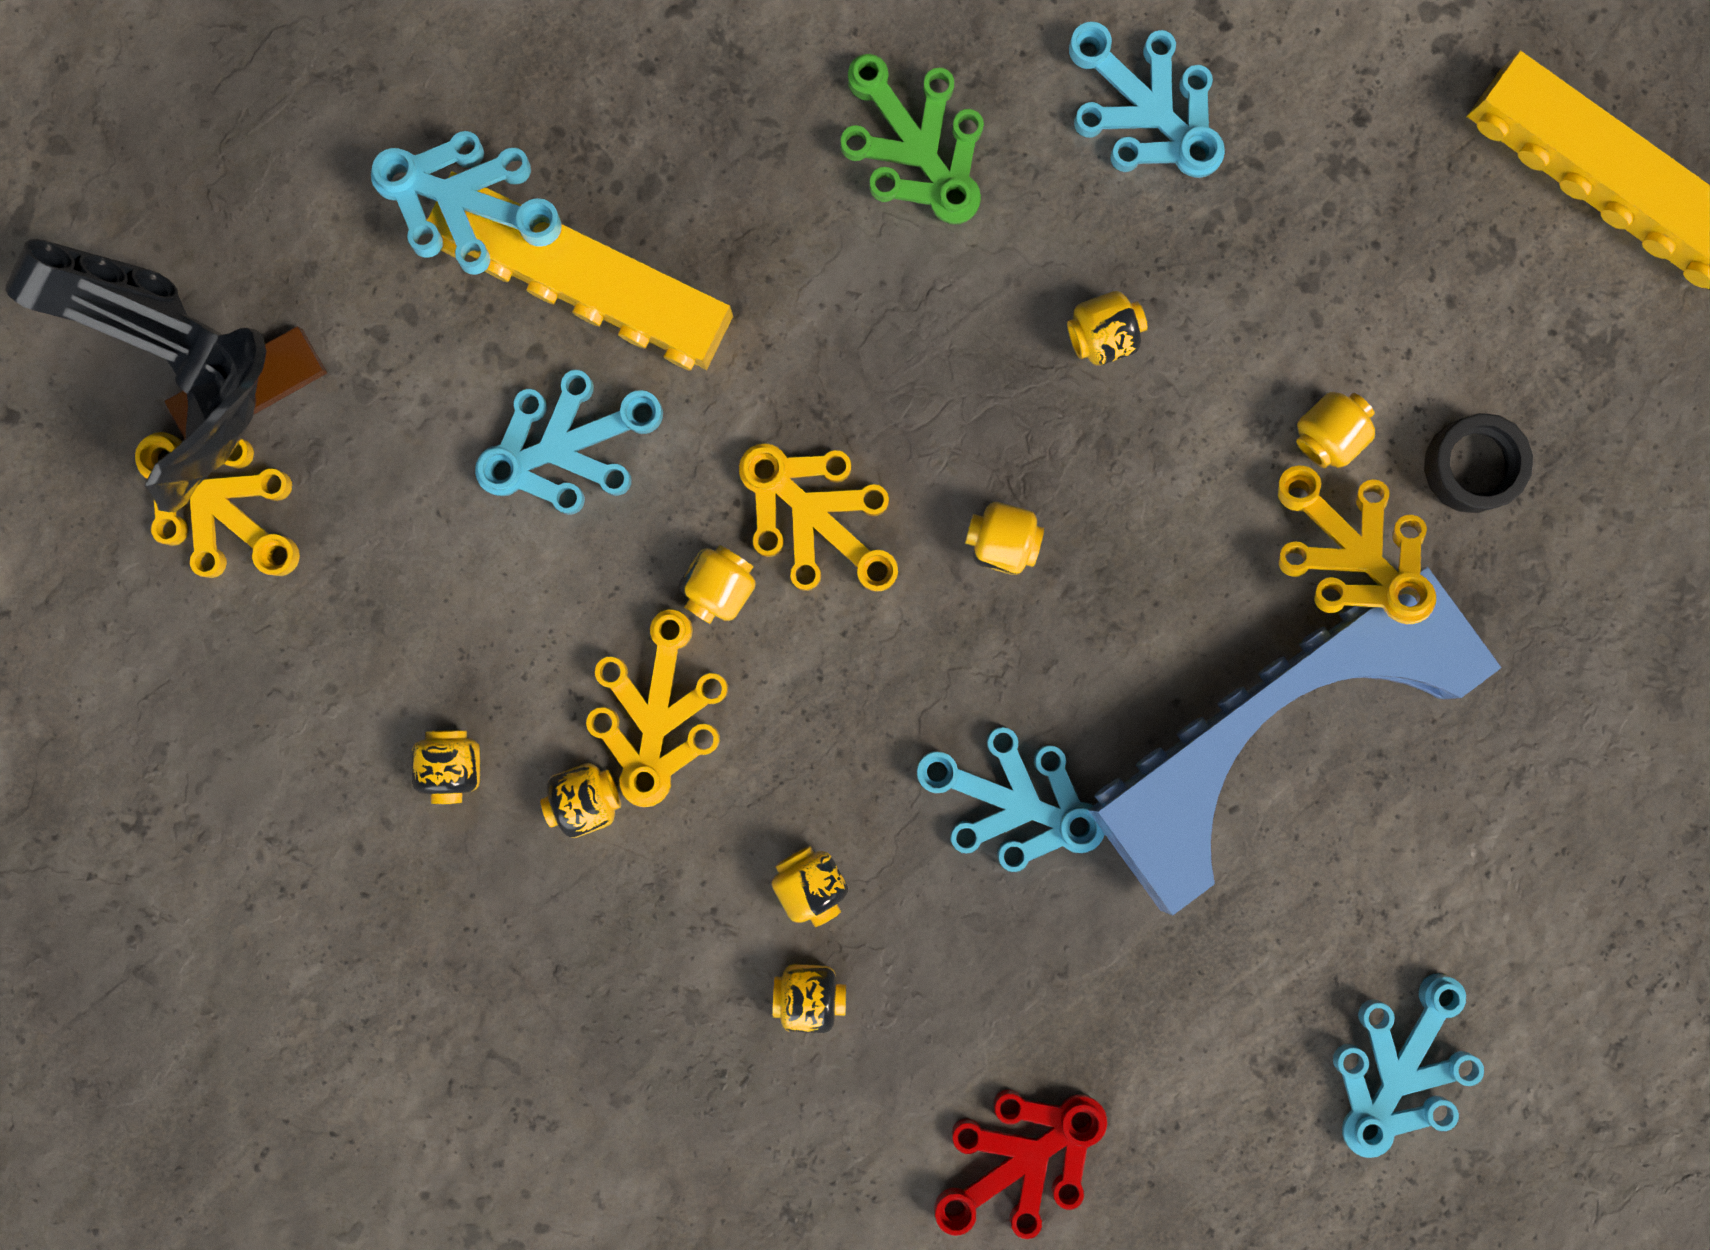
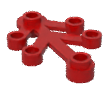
(1026, 1158)

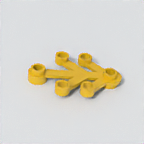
(212, 500)
(811, 512)
(1358, 552)
(656, 717)

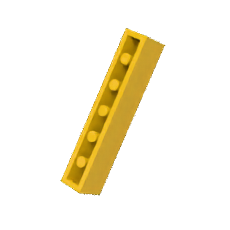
(1600, 163)
(602, 287)

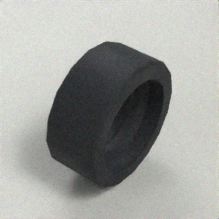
(1515, 452)

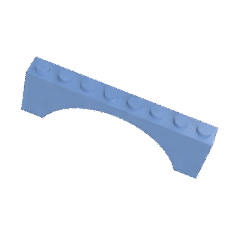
(1167, 809)

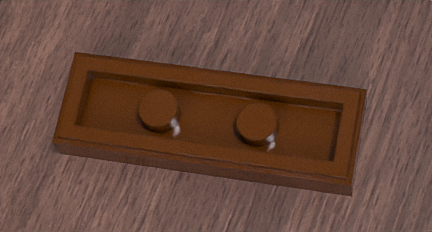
(287, 368)

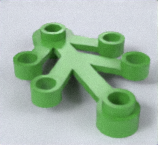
(917, 146)

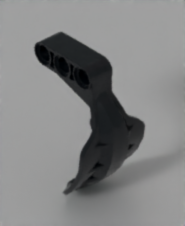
(145, 311)

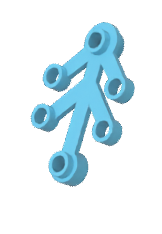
(1151, 107)
(460, 195)
(561, 446)
(1019, 804)
(1401, 1072)

